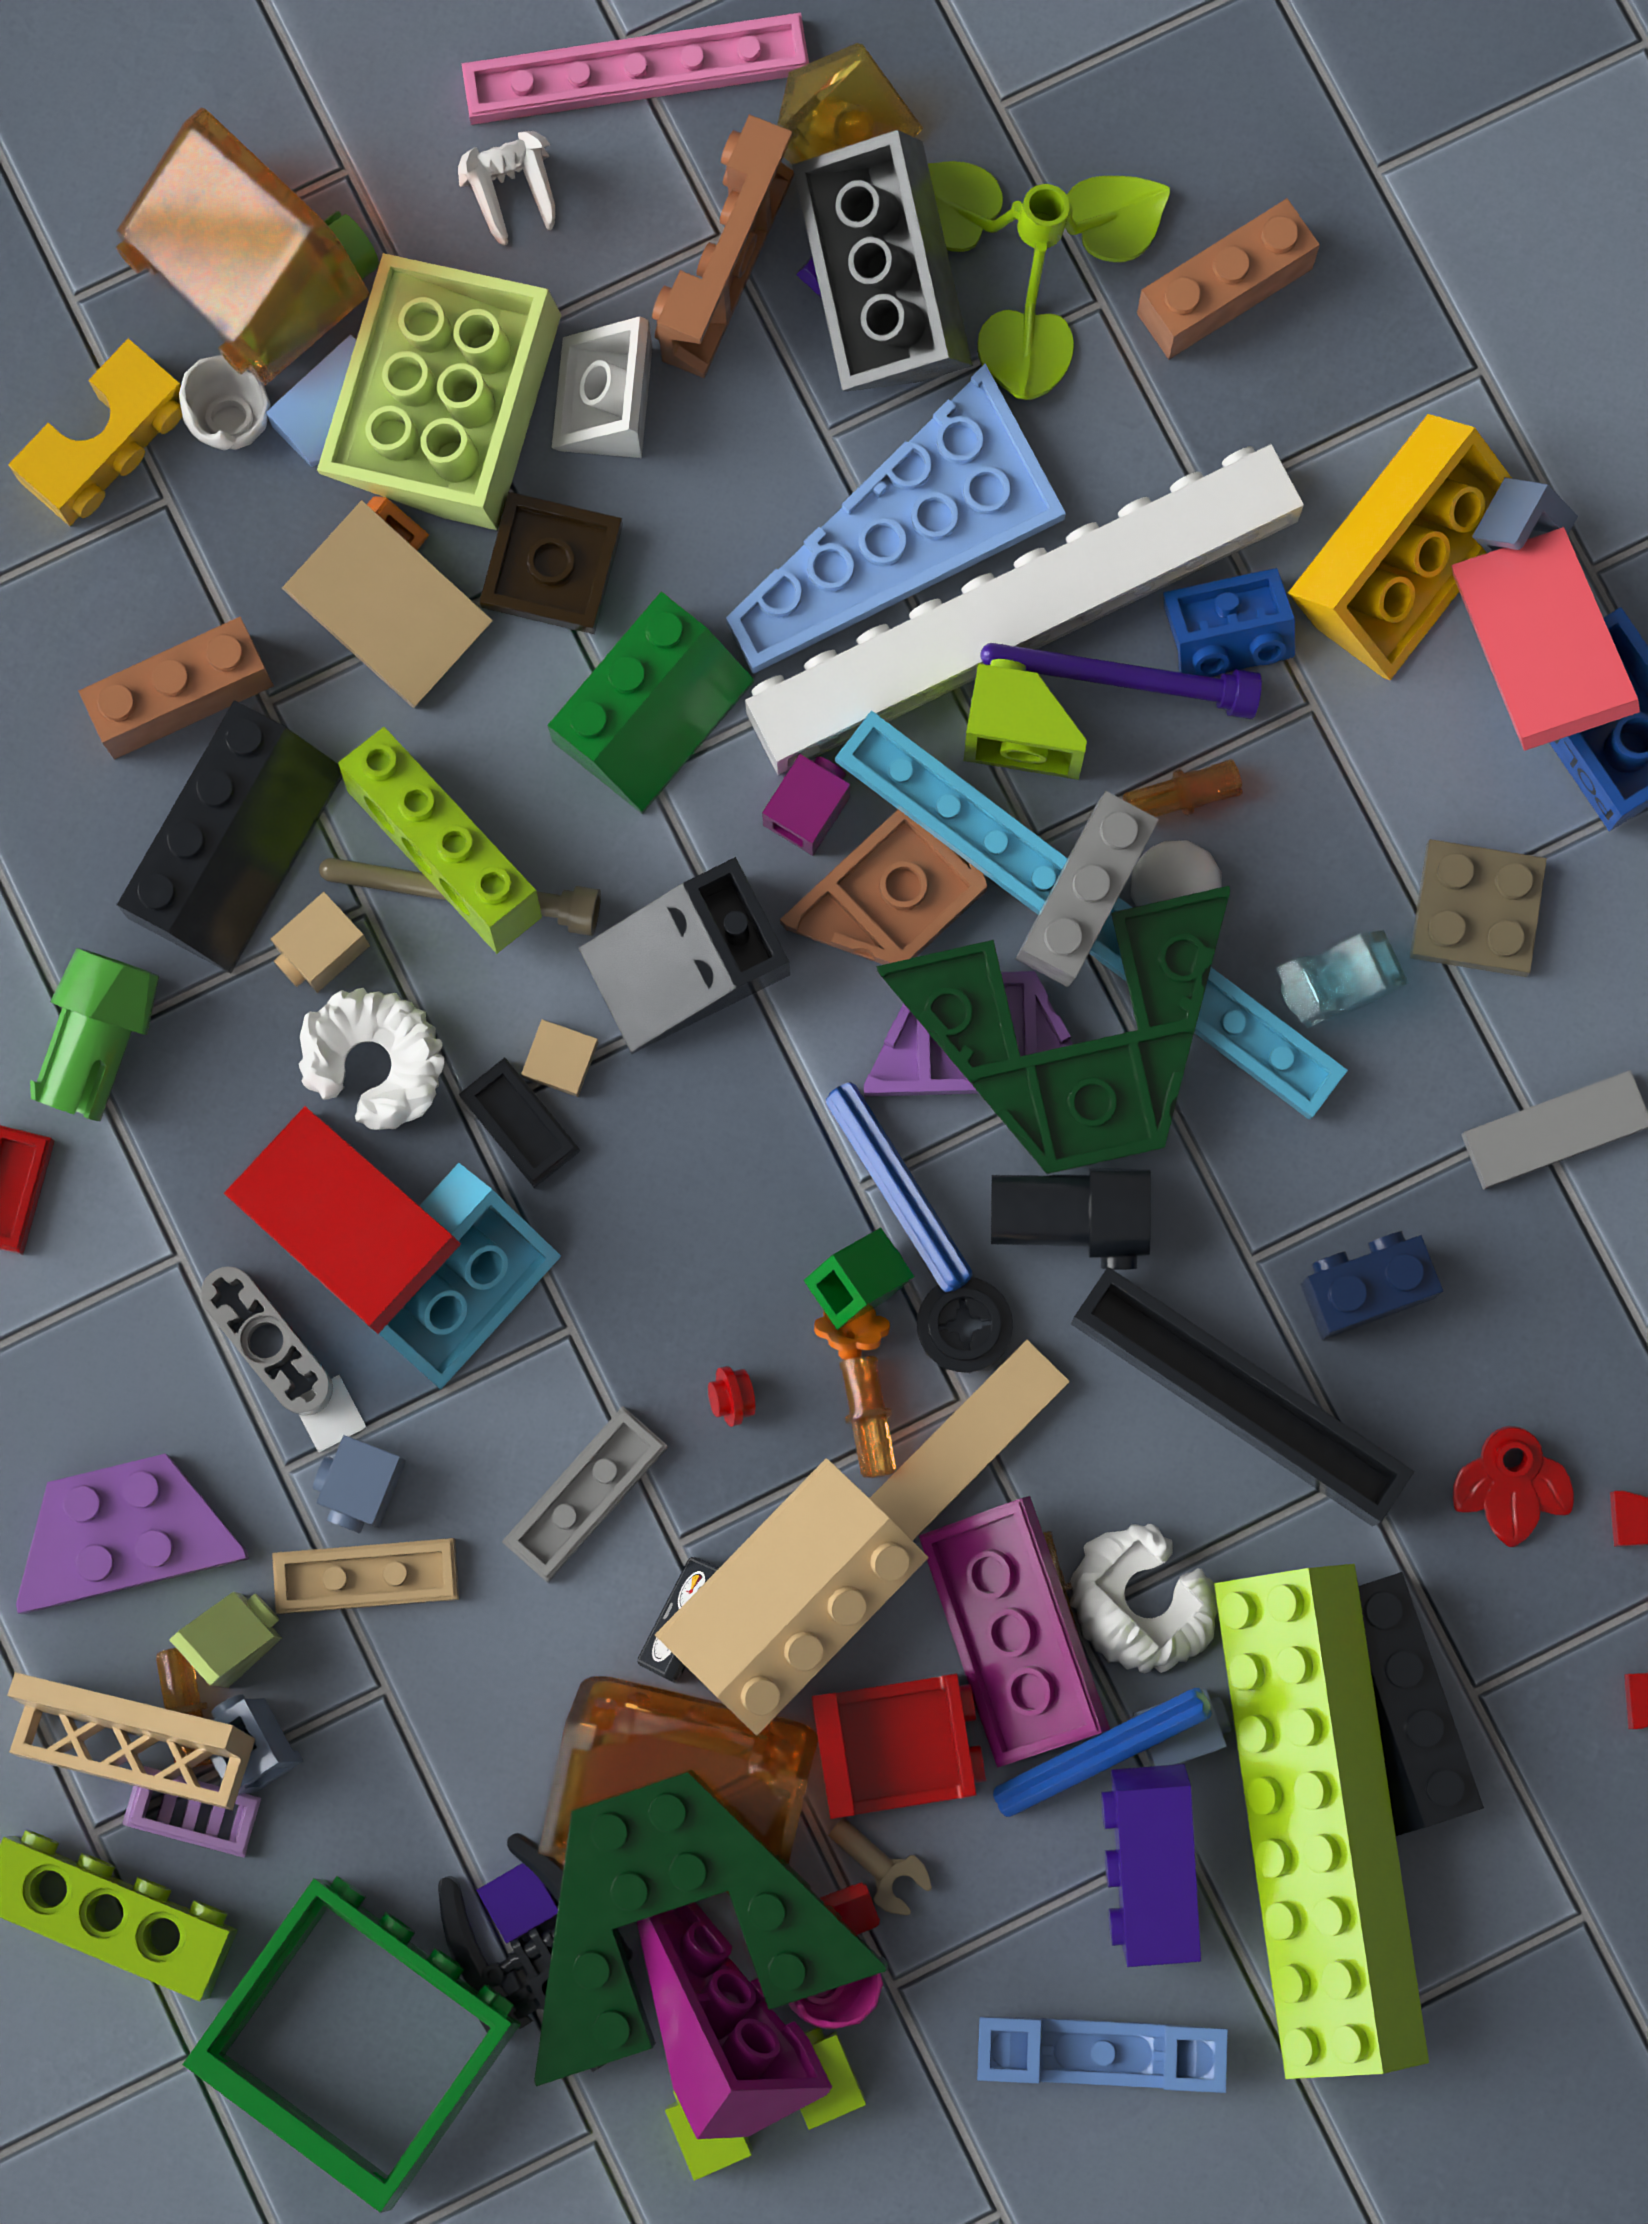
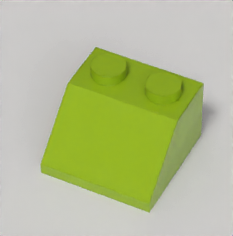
(1021, 723)

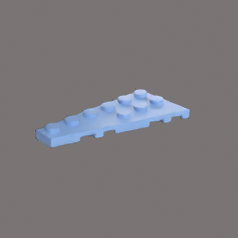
(922, 516)

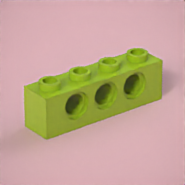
(440, 840)
(187, 1970)

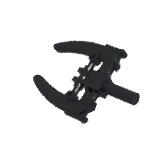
(532, 1956)

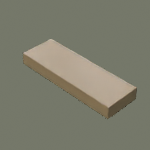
(365, 1576)

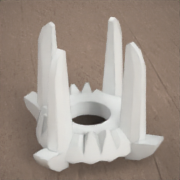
(483, 167)

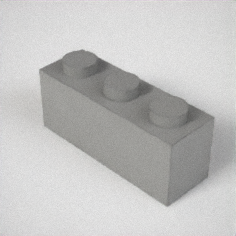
(1087, 889)

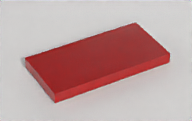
(342, 1219)

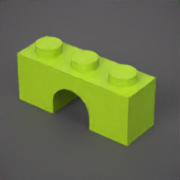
(711, 2155)

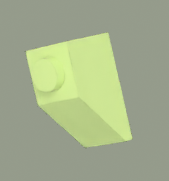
(228, 1638)

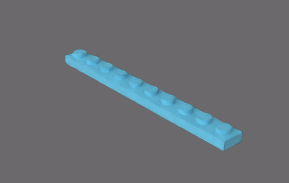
(1028, 871)

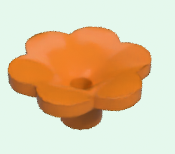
(858, 1335)

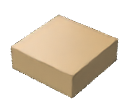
(559, 1058)

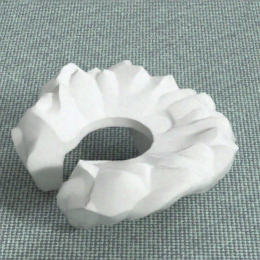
(379, 1019)
(1119, 1632)

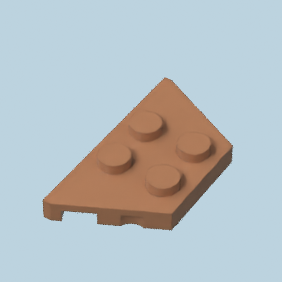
(889, 895)

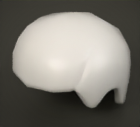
(223, 405)
(1172, 872)

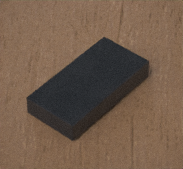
(519, 1122)

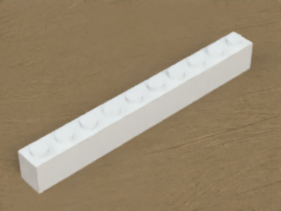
(1026, 606)

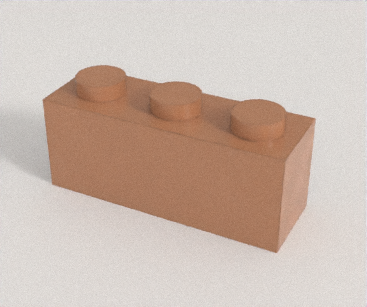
(1227, 278)
(176, 688)

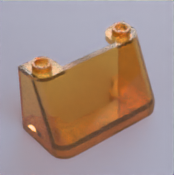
(239, 249)
(639, 1733)

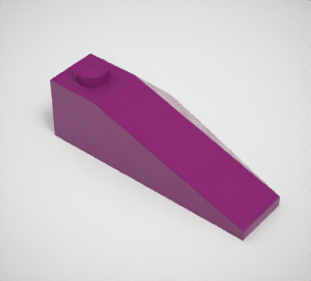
(723, 2046)

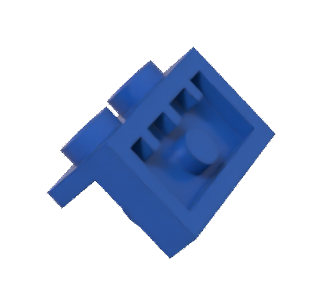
(1231, 623)

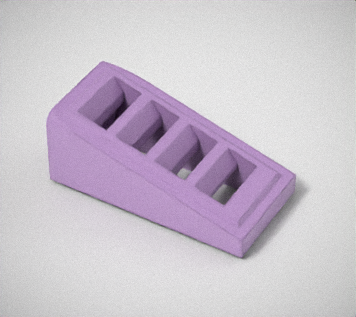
(240, 1831)

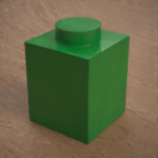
(858, 1278)

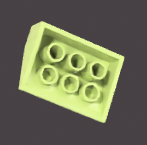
(441, 389)

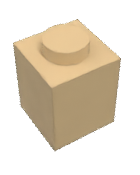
(318, 944)

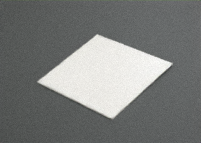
(335, 1420)

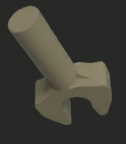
(880, 1866)

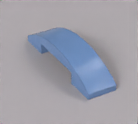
(1102, 2053)

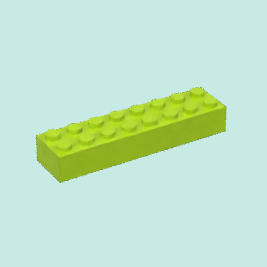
(1321, 1823)

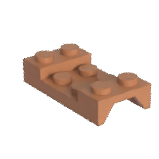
(698, 310)

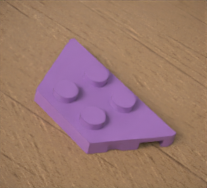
(917, 1065)
(120, 1533)

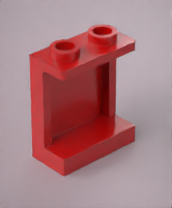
(897, 1745)

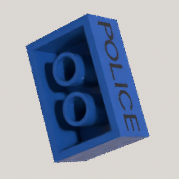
(1613, 757)

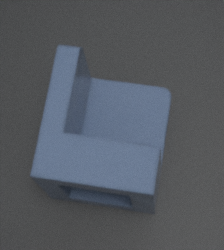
(1519, 510)

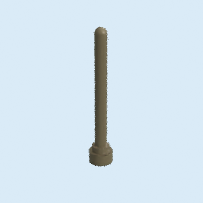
(573, 909)

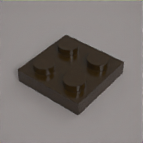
(551, 563)

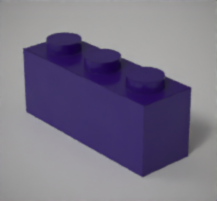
(1152, 1865)

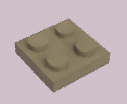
(1478, 908)

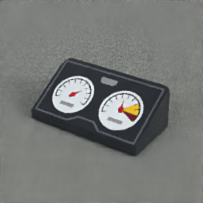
(655, 1654)

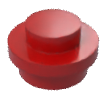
(732, 1395)

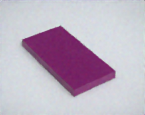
(1014, 1632)

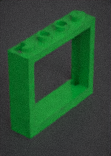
(261, 2102)

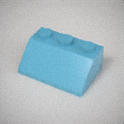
(475, 1285)

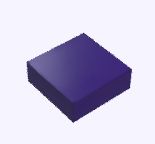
(517, 1902)

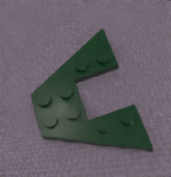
(1091, 1096)
(654, 1854)

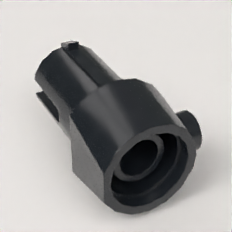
(1095, 1210)

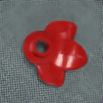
(1513, 1494)

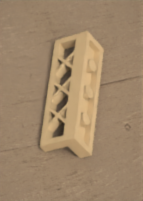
(135, 1718)

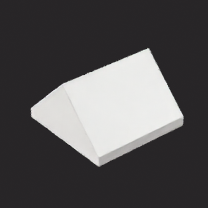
(604, 390)

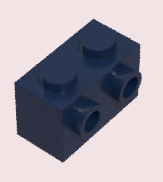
(1372, 1286)

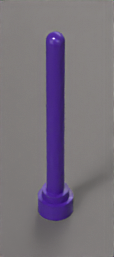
(1235, 692)

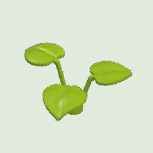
(1116, 224)

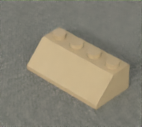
(791, 1596)

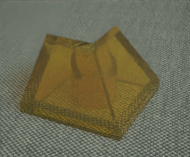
(840, 104)

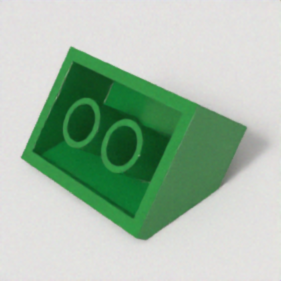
(650, 703)

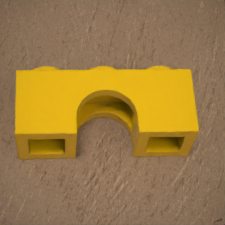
(74, 473)

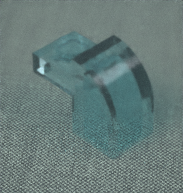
(1341, 978)

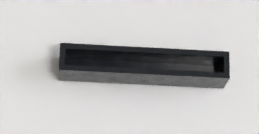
(1242, 1397)

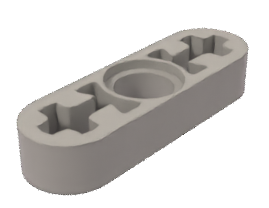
(226, 1317)

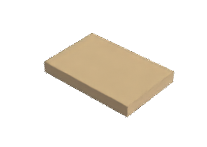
(387, 604)

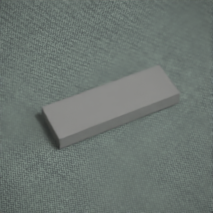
(1556, 1129)
(585, 1494)

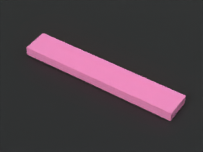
(634, 68)

